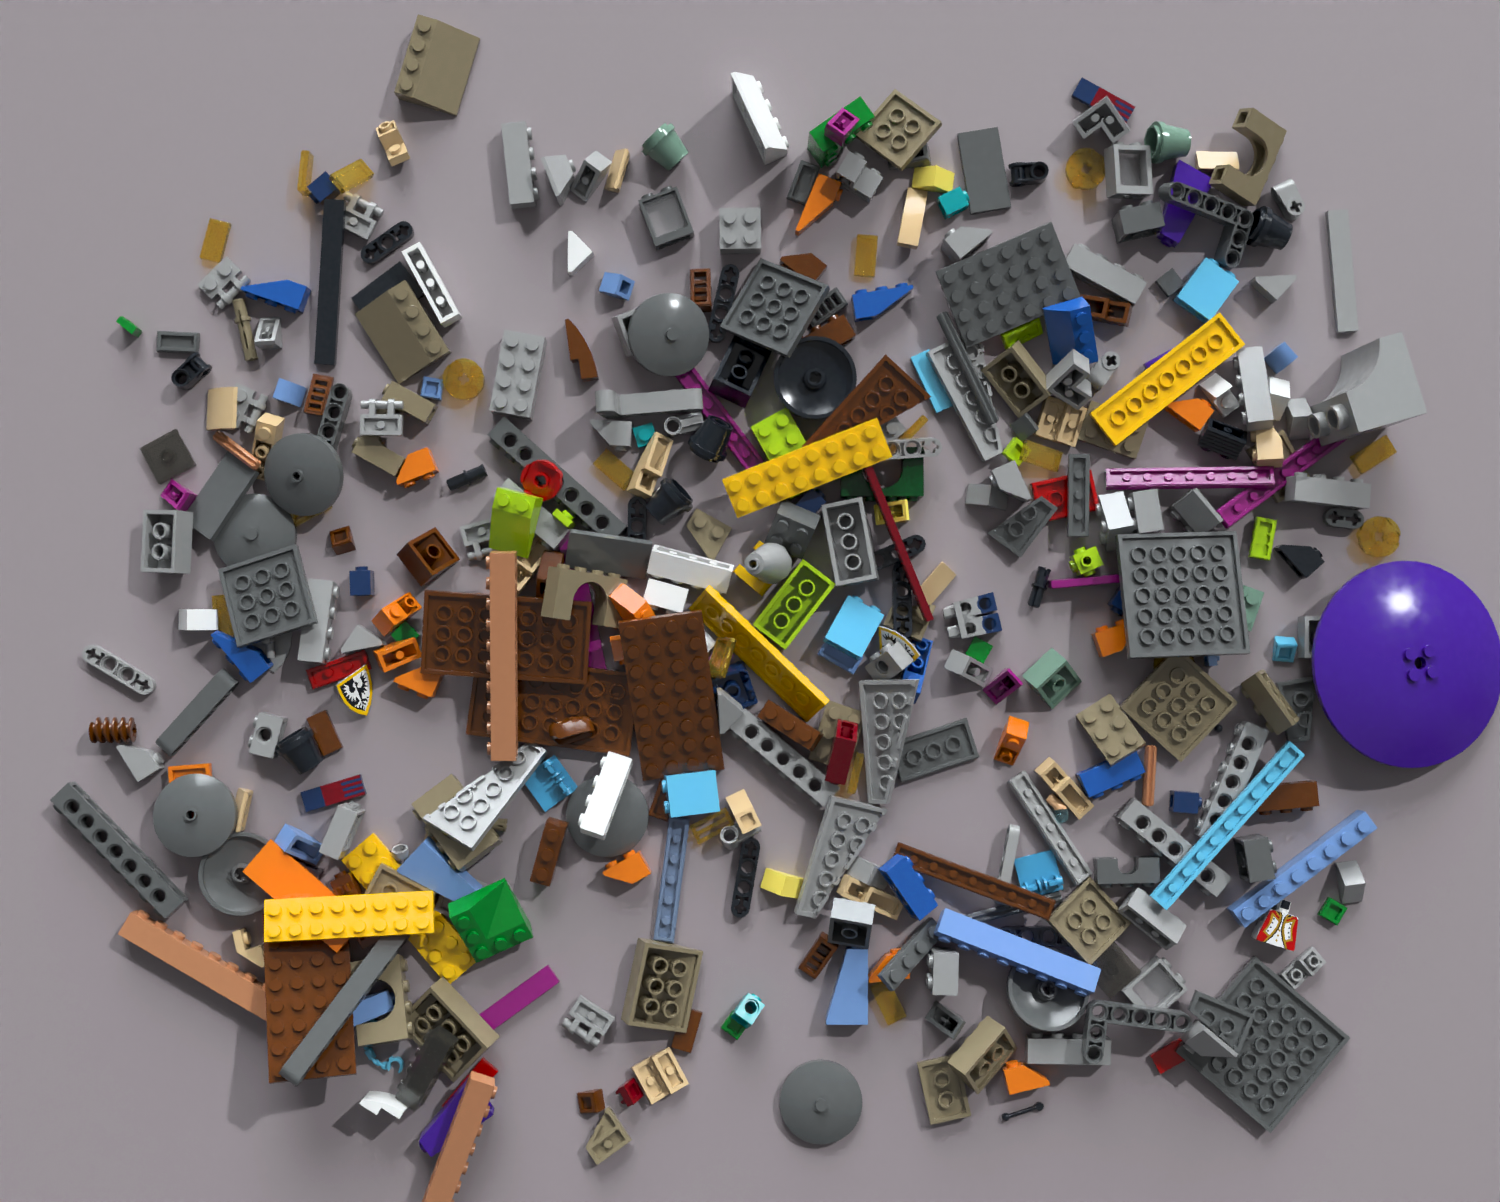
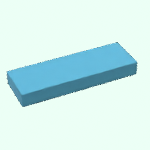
(931, 382)

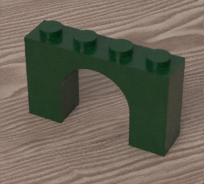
(908, 486)

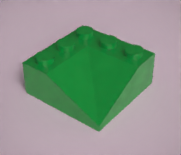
(824, 149)
(490, 920)

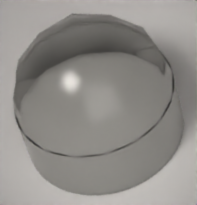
(400, 852)

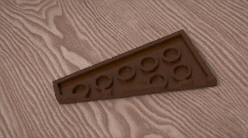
(879, 395)

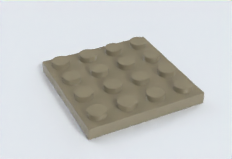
(1178, 705)

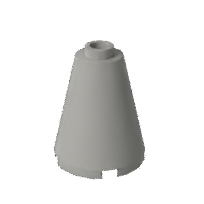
(769, 563)

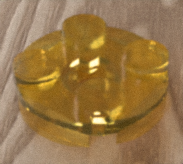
(1075, 163)
(457, 369)
(1390, 536)

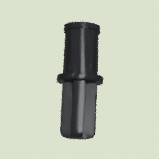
(466, 477)
(1039, 587)

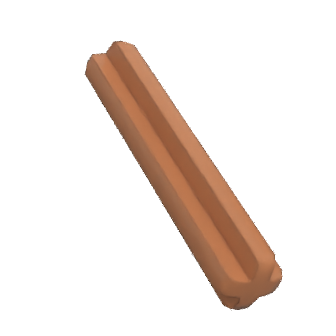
(236, 450)
(1149, 776)

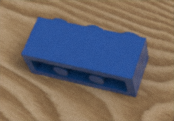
(1103, 776)
(908, 886)

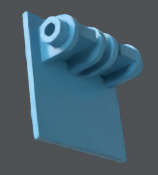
(550, 783)
(1039, 872)

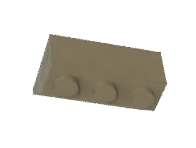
(1017, 379)
(1269, 702)
(982, 1054)

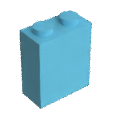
(1206, 290)
(853, 627)
(690, 793)

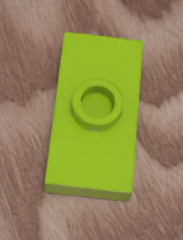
(1022, 333)
(565, 518)
(1262, 538)

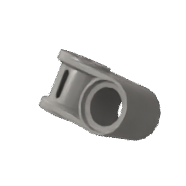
(1287, 197)
(1100, 372)

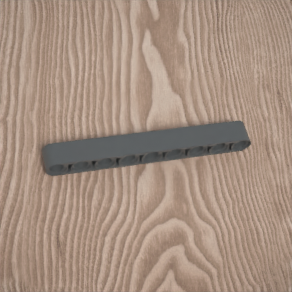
(342, 1008)

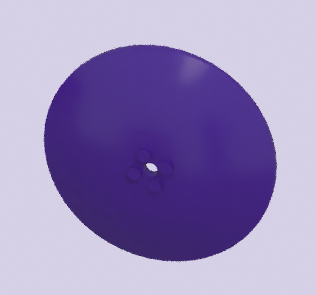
(1369, 672)

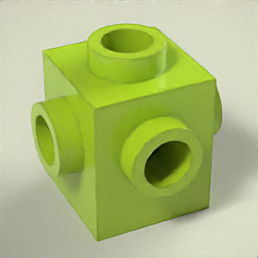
(1092, 560)

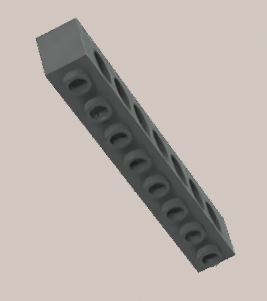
(505, 429)
(130, 851)

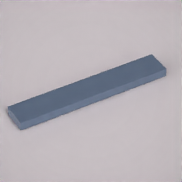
(671, 879)

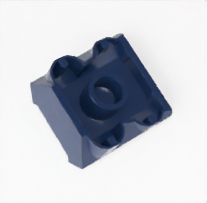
(736, 684)

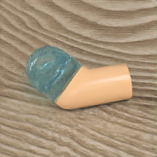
(1060, 808)

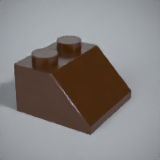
(427, 556)

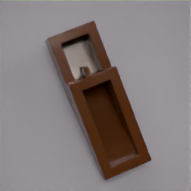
(1109, 311)
(581, 353)

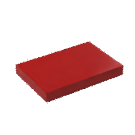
(1056, 492)

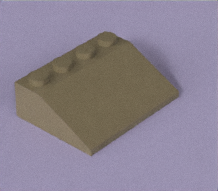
(436, 65)
(402, 332)
(661, 985)
(447, 1008)

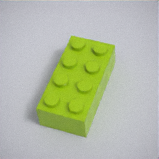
(778, 436)
(794, 604)

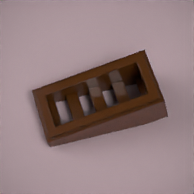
(703, 302)
(310, 397)
(823, 938)

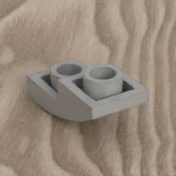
(1301, 967)

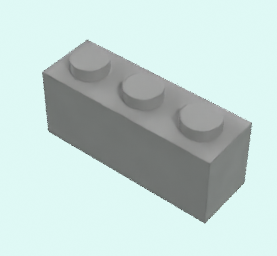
(1152, 918)

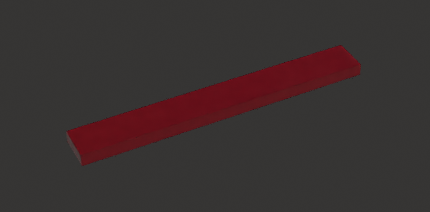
(898, 543)

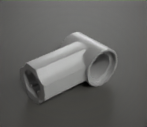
(686, 424)
(739, 837)

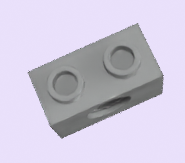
(889, 662)
(276, 726)

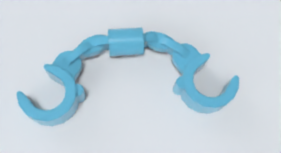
(386, 1064)

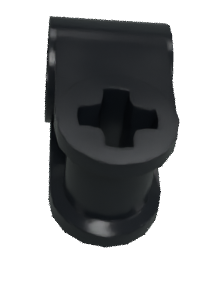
(1025, 173)
(193, 372)

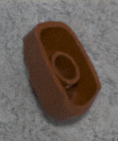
(571, 730)

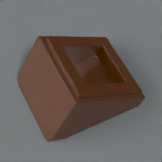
(342, 540)
(591, 1101)

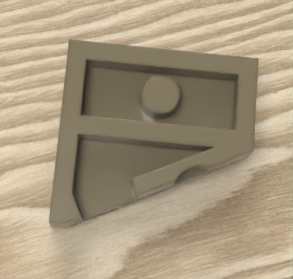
(708, 532)
(918, 624)
(607, 1137)

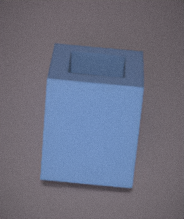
(616, 286)
(1280, 357)
(289, 392)

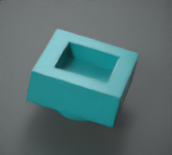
(643, 434)

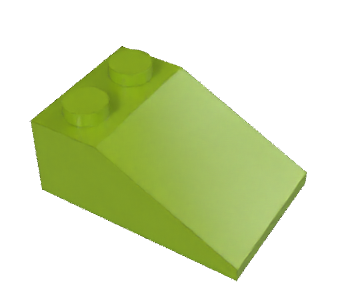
(514, 521)

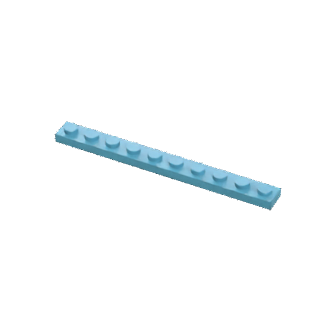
(1227, 825)

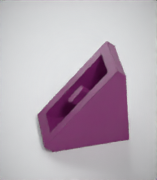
(840, 126)
(178, 495)
(1002, 686)

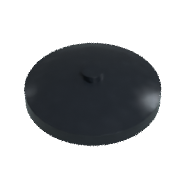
(815, 377)

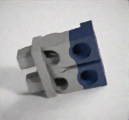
(967, 620)

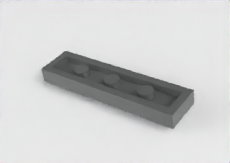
(1078, 495)
(909, 955)

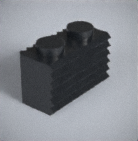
(1222, 439)

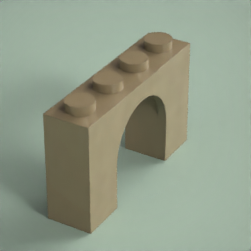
(1266, 141)
(372, 448)
(563, 584)
(460, 856)
(397, 1025)

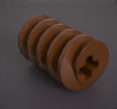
(113, 731)

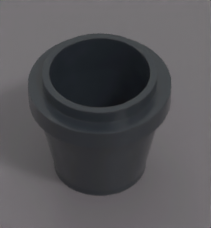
(1269, 230)
(711, 439)
(669, 501)
(300, 750)

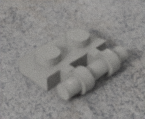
(358, 223)
(220, 278)
(245, 399)
(381, 424)
(475, 534)
(590, 1015)

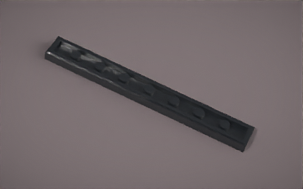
(330, 282)

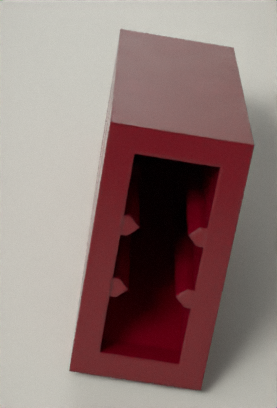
(841, 752)

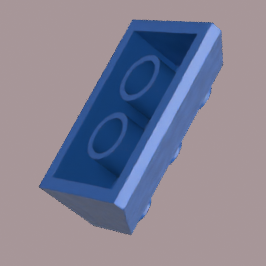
(1069, 328)

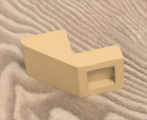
(392, 142)
(743, 811)
(242, 943)

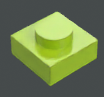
(1013, 451)

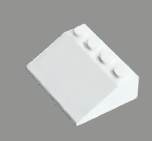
(758, 118)

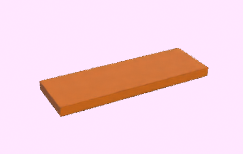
(286, 878)

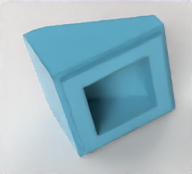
(1284, 649)

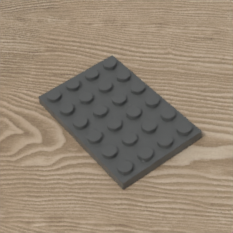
(1007, 284)

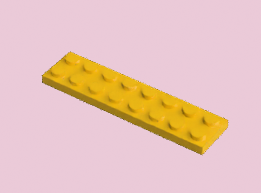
(1167, 379)
(807, 467)
(760, 654)
(349, 916)
(441, 950)

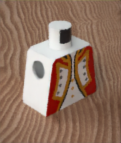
(1277, 927)

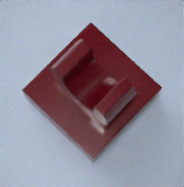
(630, 1092)

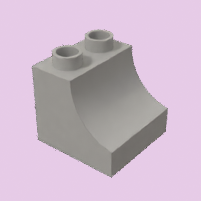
(1372, 392)

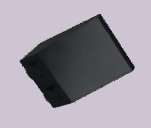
(739, 371)

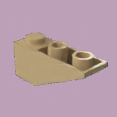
(267, 432)
(1268, 448)

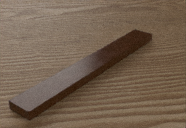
(977, 882)

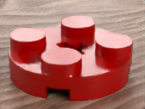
(538, 469)

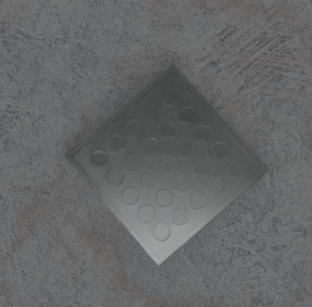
(1182, 594)
(1281, 1052)

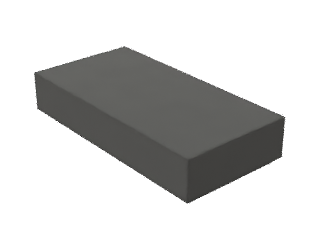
(803, 182)
(178, 342)

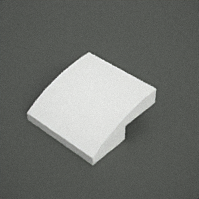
(380, 1100)

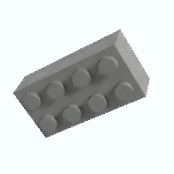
(518, 375)
(850, 542)

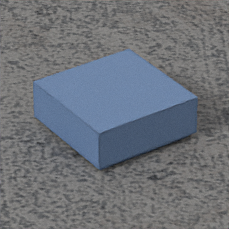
(432, 388)

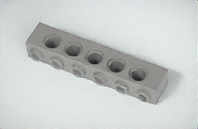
(795, 759)
(1241, 775)
(1134, 809)

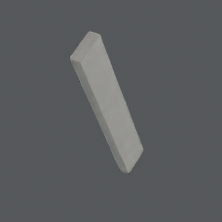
(1342, 271)
(1049, 827)

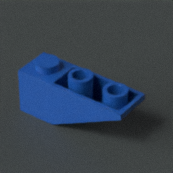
(284, 293)
(874, 303)
(249, 659)
(917, 669)

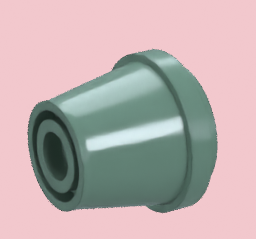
(1167, 141)
(665, 147)

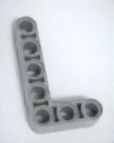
(612, 405)

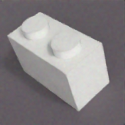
(665, 596)

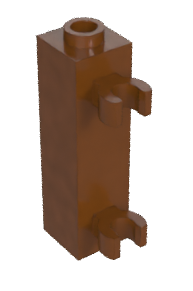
(347, 884)

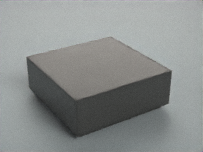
(1169, 282)
(1024, 427)

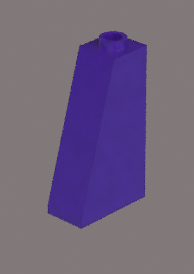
(1176, 218)
(435, 1132)

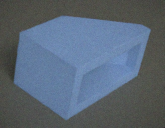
(299, 844)

